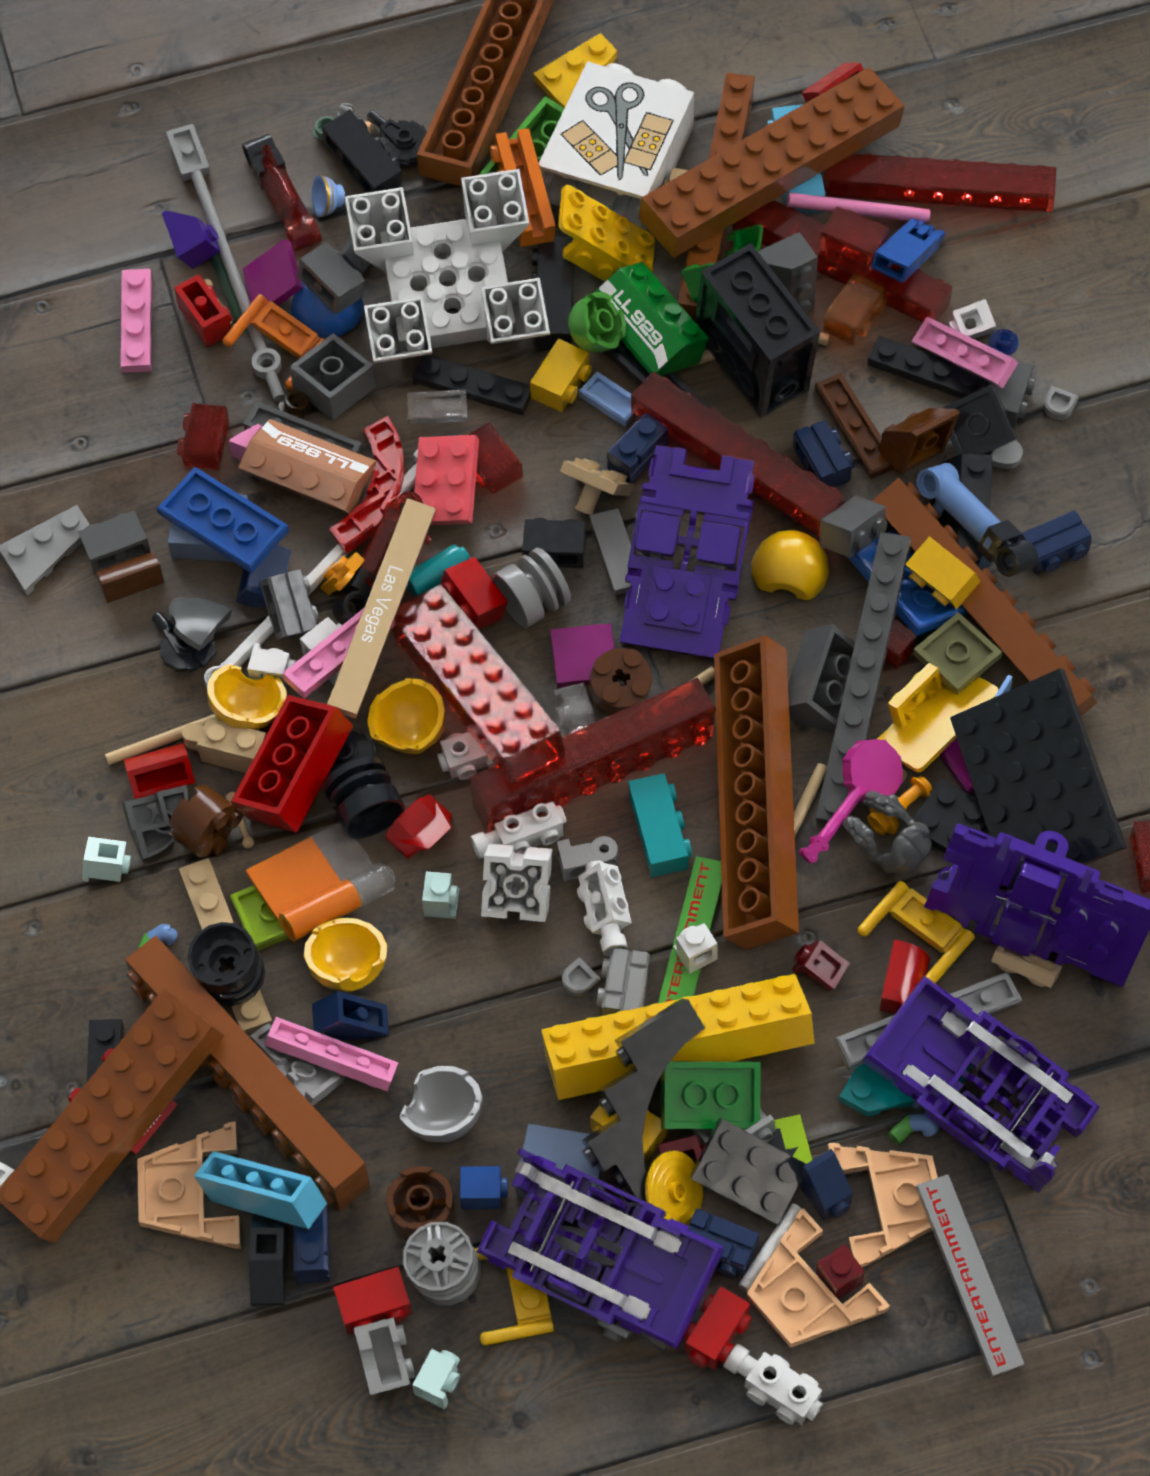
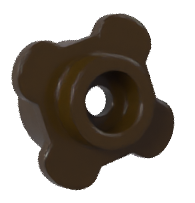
(296, 404)

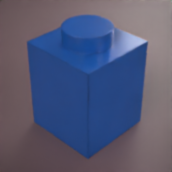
(482, 1187)

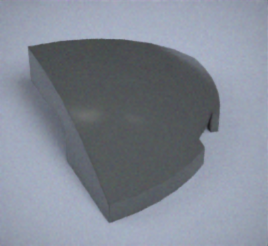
(197, 619)
(150, 818)

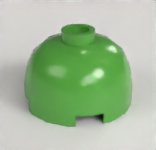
(596, 323)

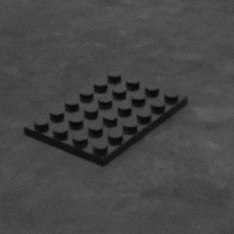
(1038, 769)

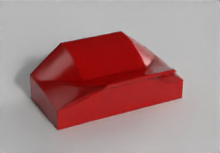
(419, 826)

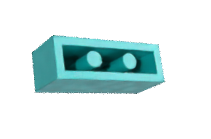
(659, 825)

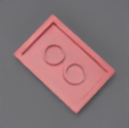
(448, 477)

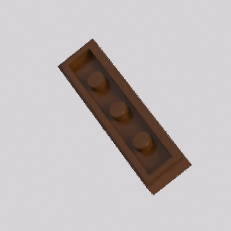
(853, 423)

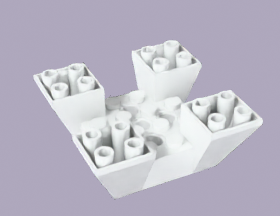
(487, 308)

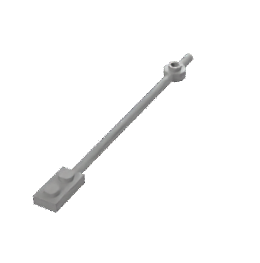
(193, 165)

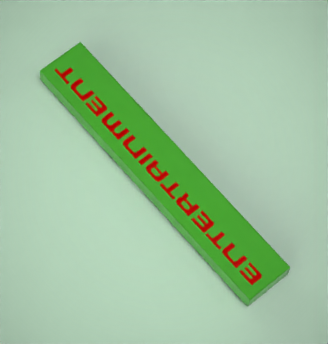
(698, 908)

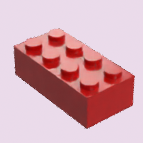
(292, 763)

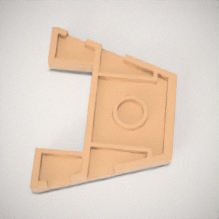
(895, 1195)
(172, 1197)
(798, 1300)

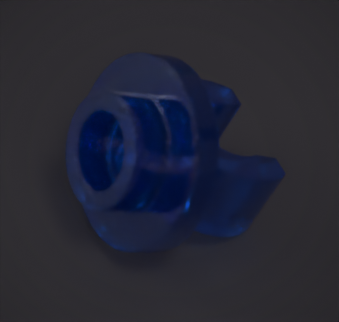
(1004, 341)

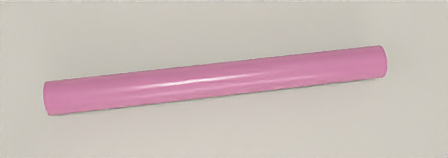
(861, 208)

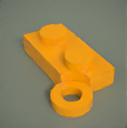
(341, 572)

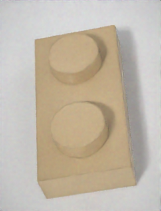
(1037, 970)

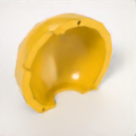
(791, 563)
(244, 700)
(407, 716)
(345, 954)

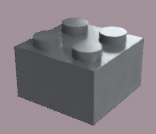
(333, 376)

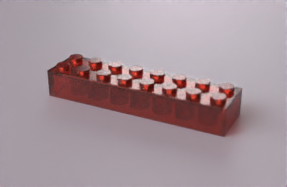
(477, 685)
(602, 754)

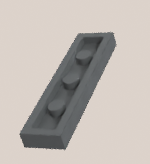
(262, 413)

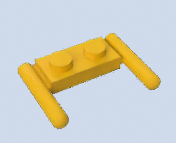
(932, 926)
(531, 1313)

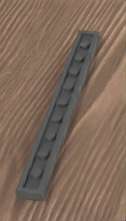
(865, 665)

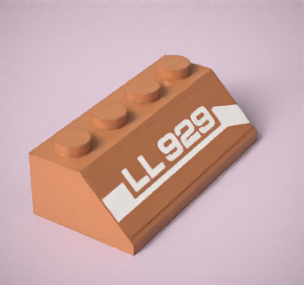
(308, 466)

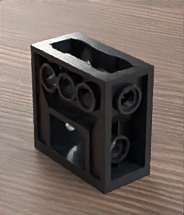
(756, 330)

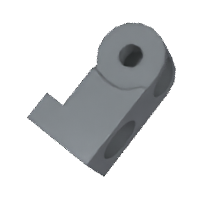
(575, 858)

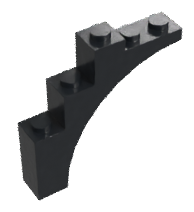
(647, 1052)

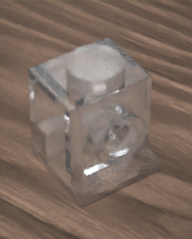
(574, 706)

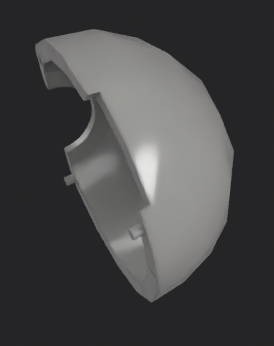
(443, 1105)

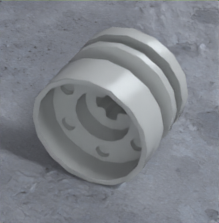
(532, 587)
(442, 1281)

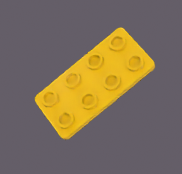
(601, 236)
(923, 716)

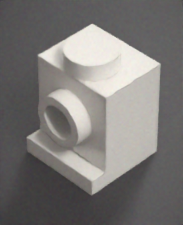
(977, 313)
(268, 661)
(694, 942)

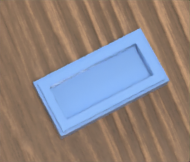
(608, 398)

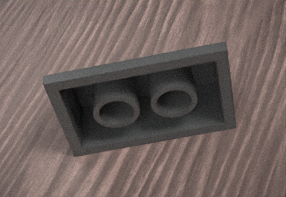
(795, 267)
(820, 677)

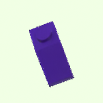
(191, 238)

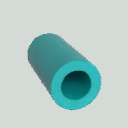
(430, 572)

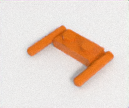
(278, 327)

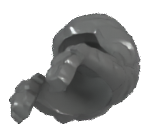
(910, 842)

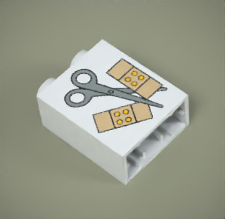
(618, 138)

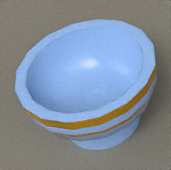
(326, 196)

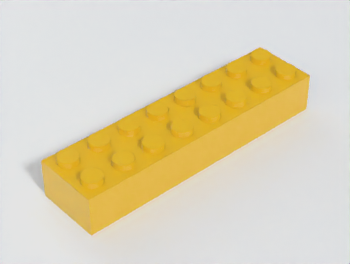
(737, 1024)

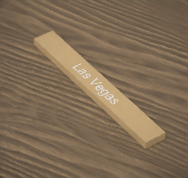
(381, 608)

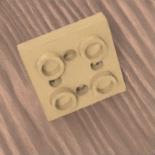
(595, 482)

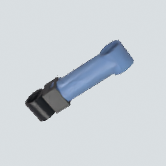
(996, 539)

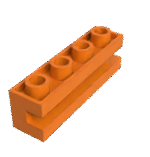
(521, 155)

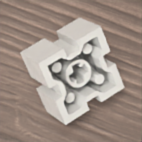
(516, 882)

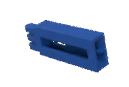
(908, 249)

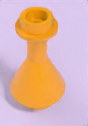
(882, 823)

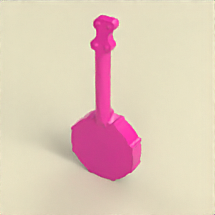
(865, 767)

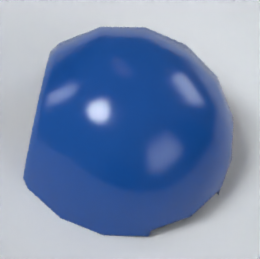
(319, 318)

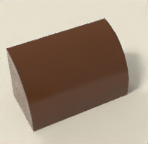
(130, 577)

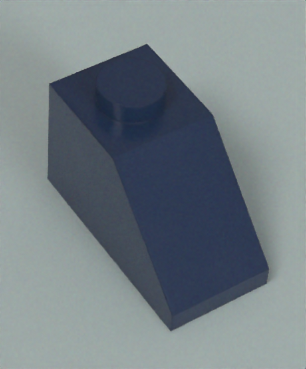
(349, 1017)
(826, 1186)

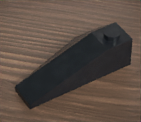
(976, 476)

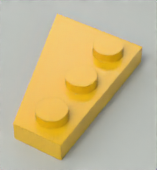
(562, 75)

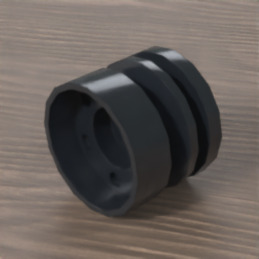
(363, 797)
(224, 948)

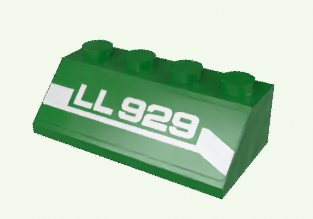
(656, 324)

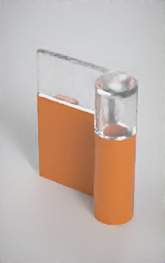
(319, 881)

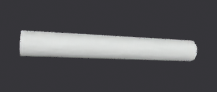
(769, 1247)

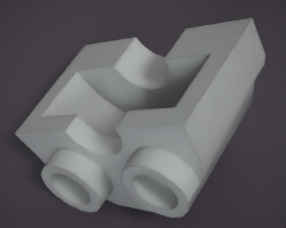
(382, 1355)

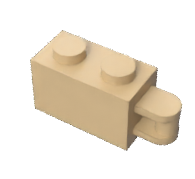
(223, 744)

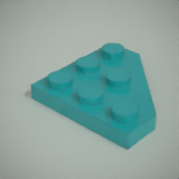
(872, 1093)

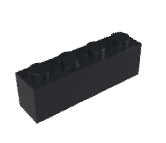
(557, 289)

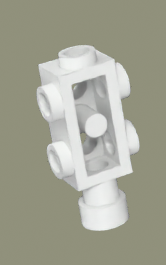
(462, 756)
(529, 833)
(605, 904)
(778, 1390)

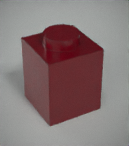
(840, 1272)

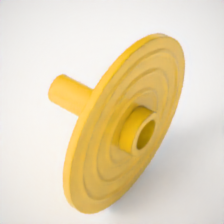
(671, 1188)

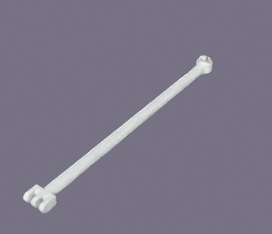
(315, 578)

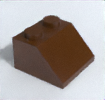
(917, 437)

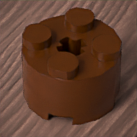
(624, 665)
(204, 822)
(416, 1186)

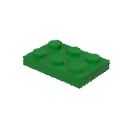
(702, 1092)

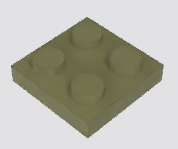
(958, 652)

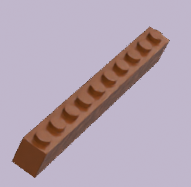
(729, 129)
(986, 604)

